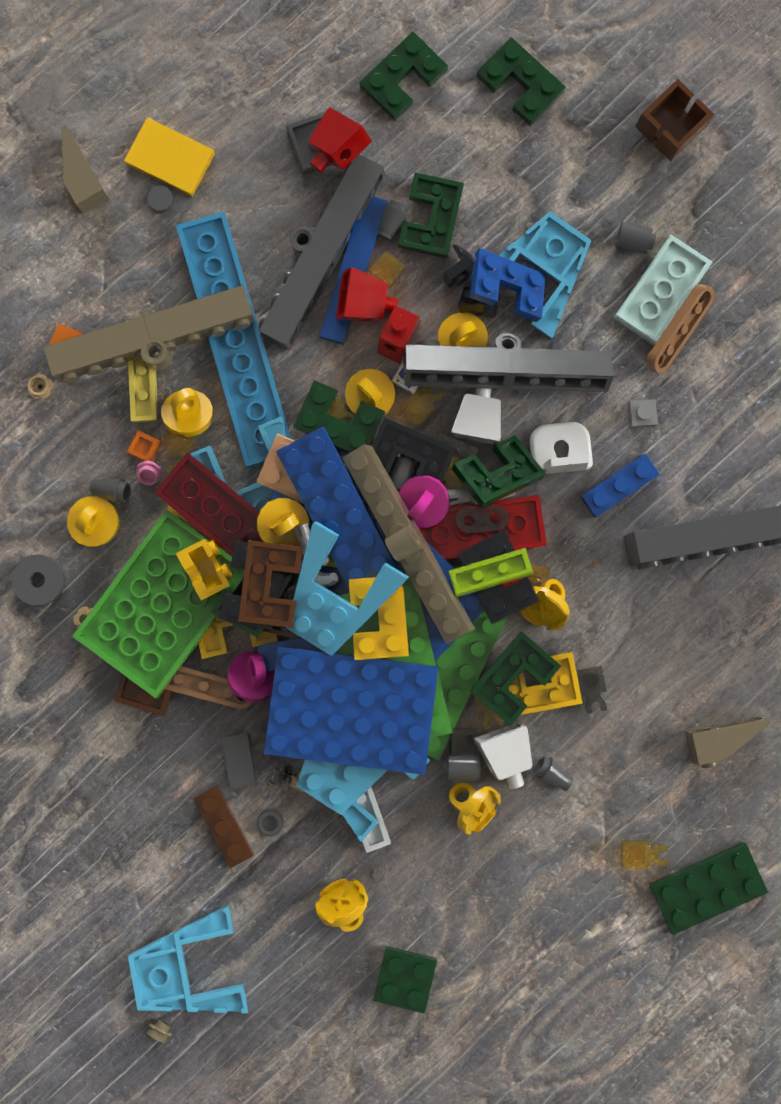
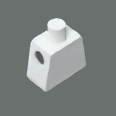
(478, 418)
(506, 753)

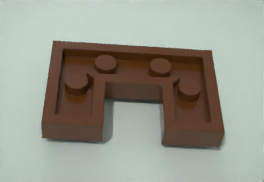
(255, 601)
(133, 695)

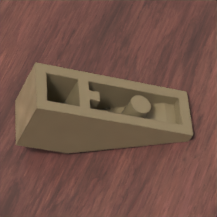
(78, 177)
(721, 741)

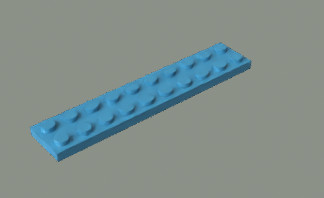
(237, 353)

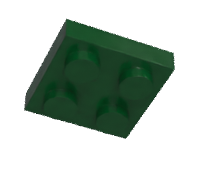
(405, 979)

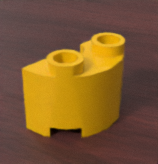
(205, 568)

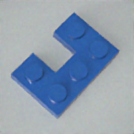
(493, 270)

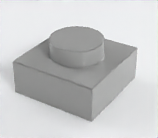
(642, 413)

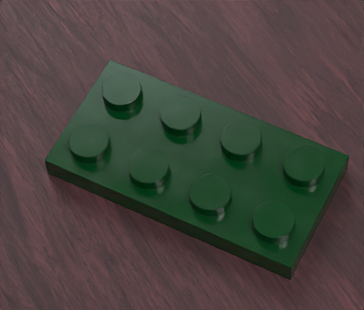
(708, 888)

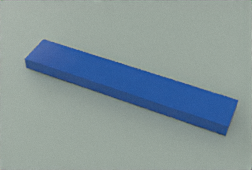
(357, 256)

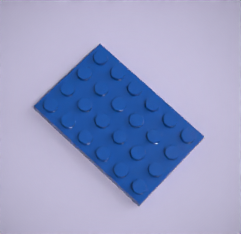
(351, 710)

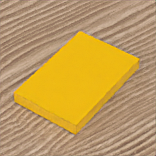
(169, 157)

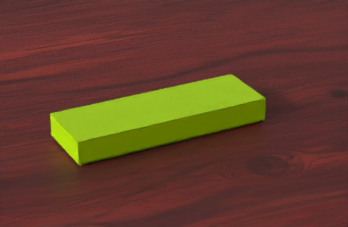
(491, 572)

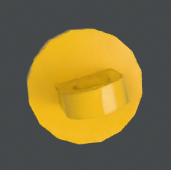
(463, 331)
(371, 387)
(187, 413)
(278, 519)
(93, 521)
(551, 608)
(477, 809)
(342, 904)

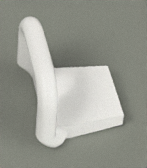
(578, 441)

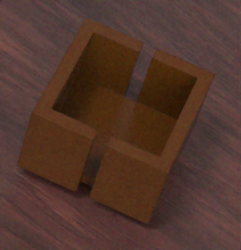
(670, 123)

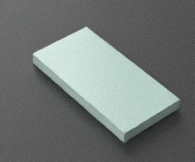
(662, 289)

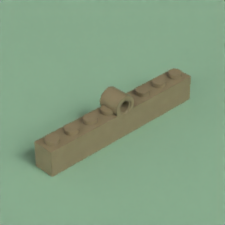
(149, 334)
(408, 543)

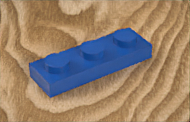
(620, 485)

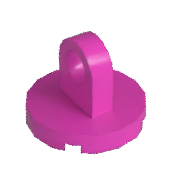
(425, 500)
(249, 677)

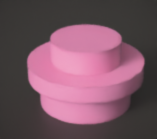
(148, 472)

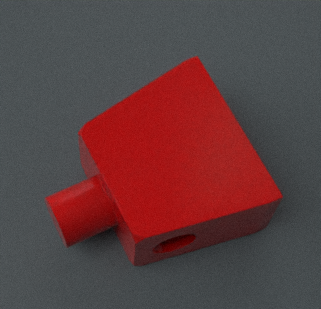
(337, 141)
(363, 297)
(397, 333)

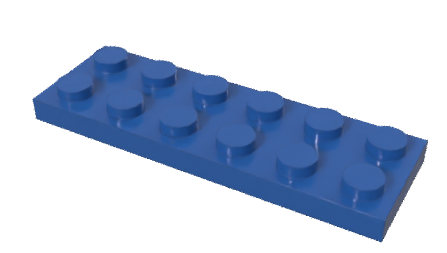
(336, 504)

